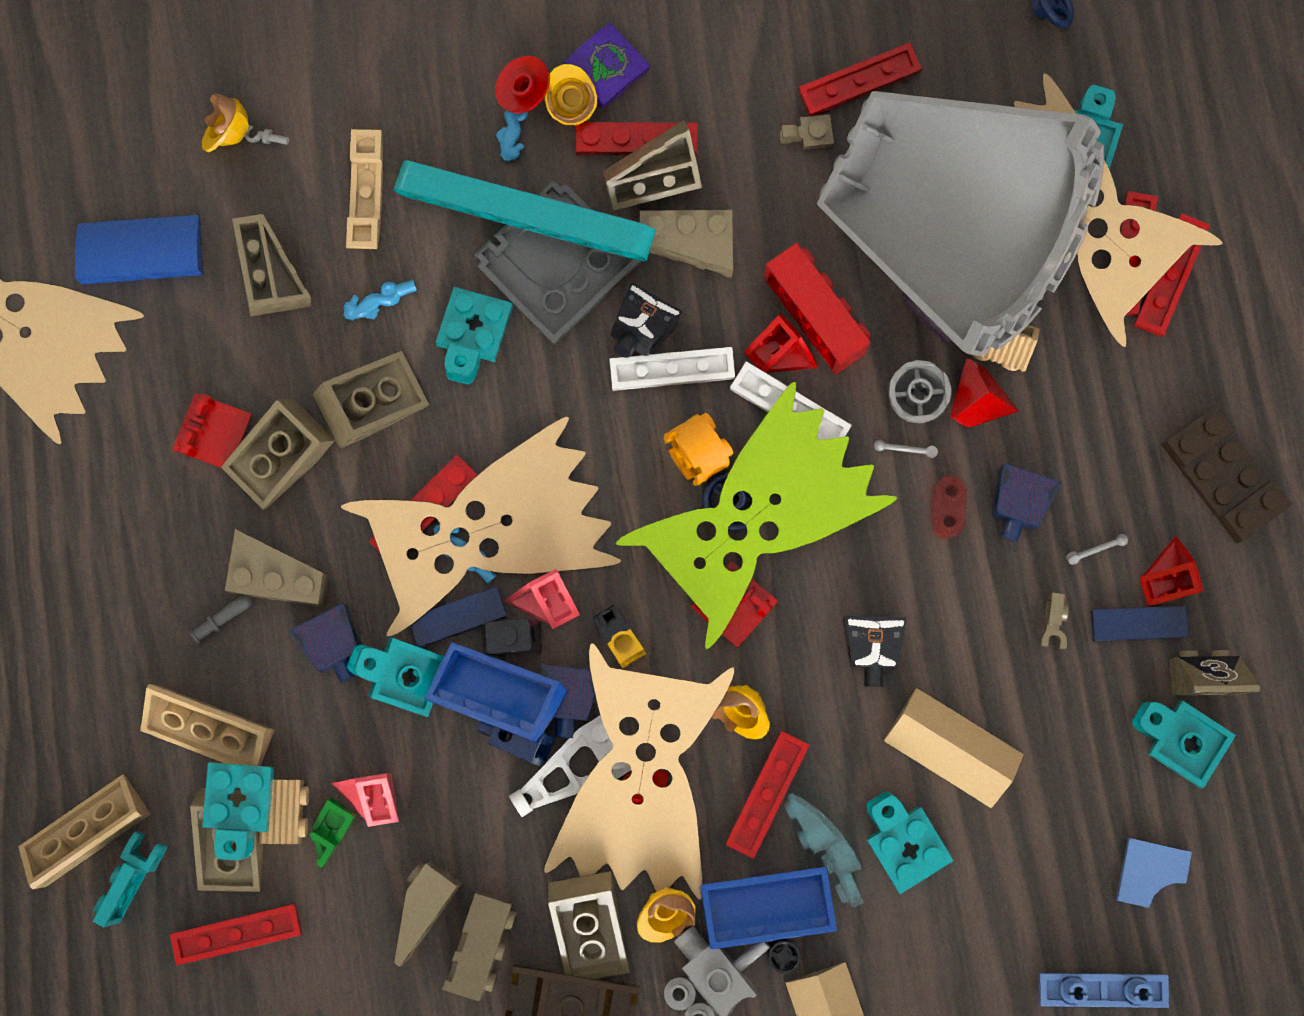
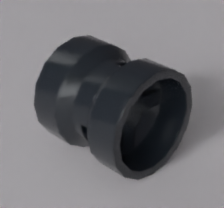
(787, 959)

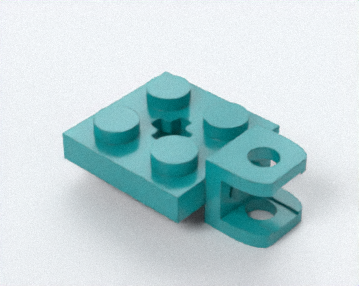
(1101, 114)
(469, 346)
(386, 670)
(1170, 731)
(234, 821)
(896, 829)
(126, 881)

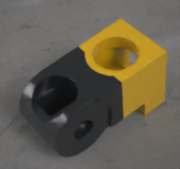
(618, 636)

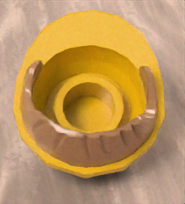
(570, 95)
(226, 124)
(743, 712)
(666, 915)

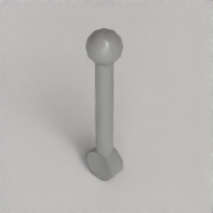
(930, 451)
(1074, 557)

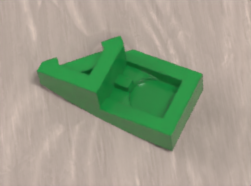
(330, 829)

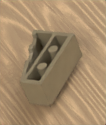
(654, 170)
(693, 237)
(266, 271)
(270, 574)
(480, 947)

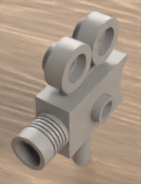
(713, 975)

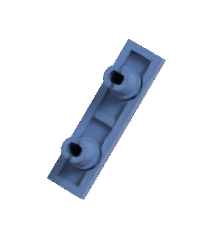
(1103, 990)

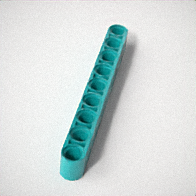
(525, 210)

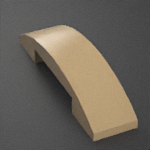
(365, 189)

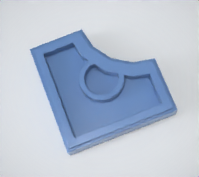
(1148, 869)

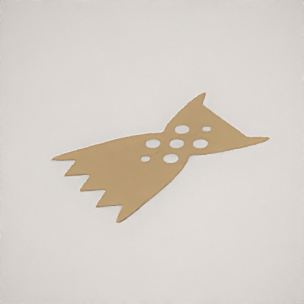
(1158, 243)
(59, 352)
(544, 533)
(663, 829)

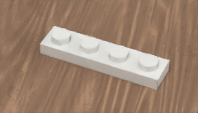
(672, 368)
(765, 390)

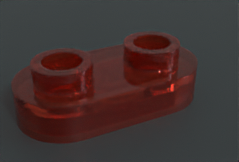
(948, 506)

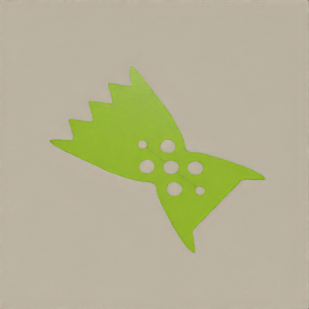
(777, 459)

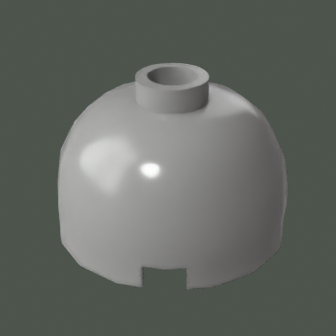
(919, 391)

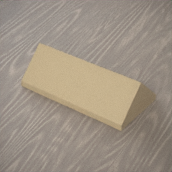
(203, 727)
(954, 748)
(81, 832)
(825, 993)

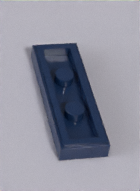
(458, 617)
(1139, 623)

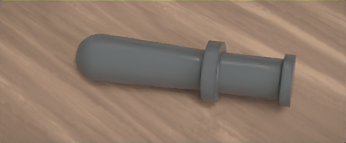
(213, 623)

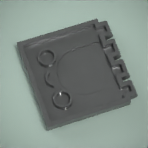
(550, 277)

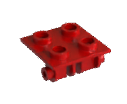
(211, 430)
(749, 613)

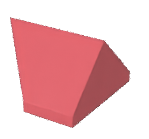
(545, 600)
(371, 797)

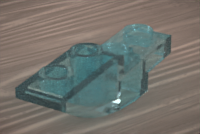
(821, 834)

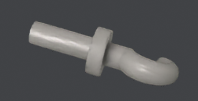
(266, 136)

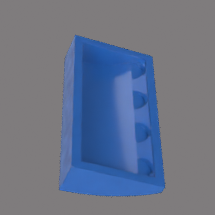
(138, 249)
(495, 692)
(767, 908)

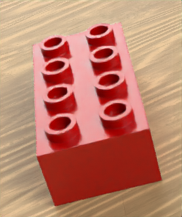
(816, 308)

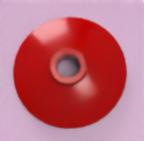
(522, 84)

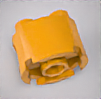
(698, 448)

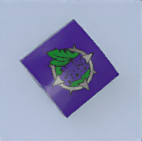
(609, 63)

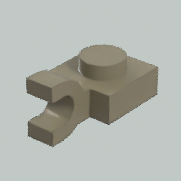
(812, 131)
(1055, 612)

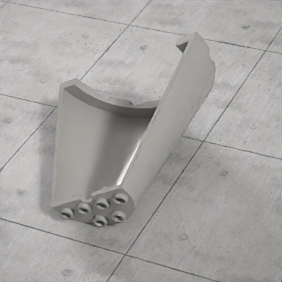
(967, 206)

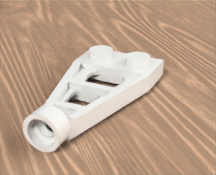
(590, 735)

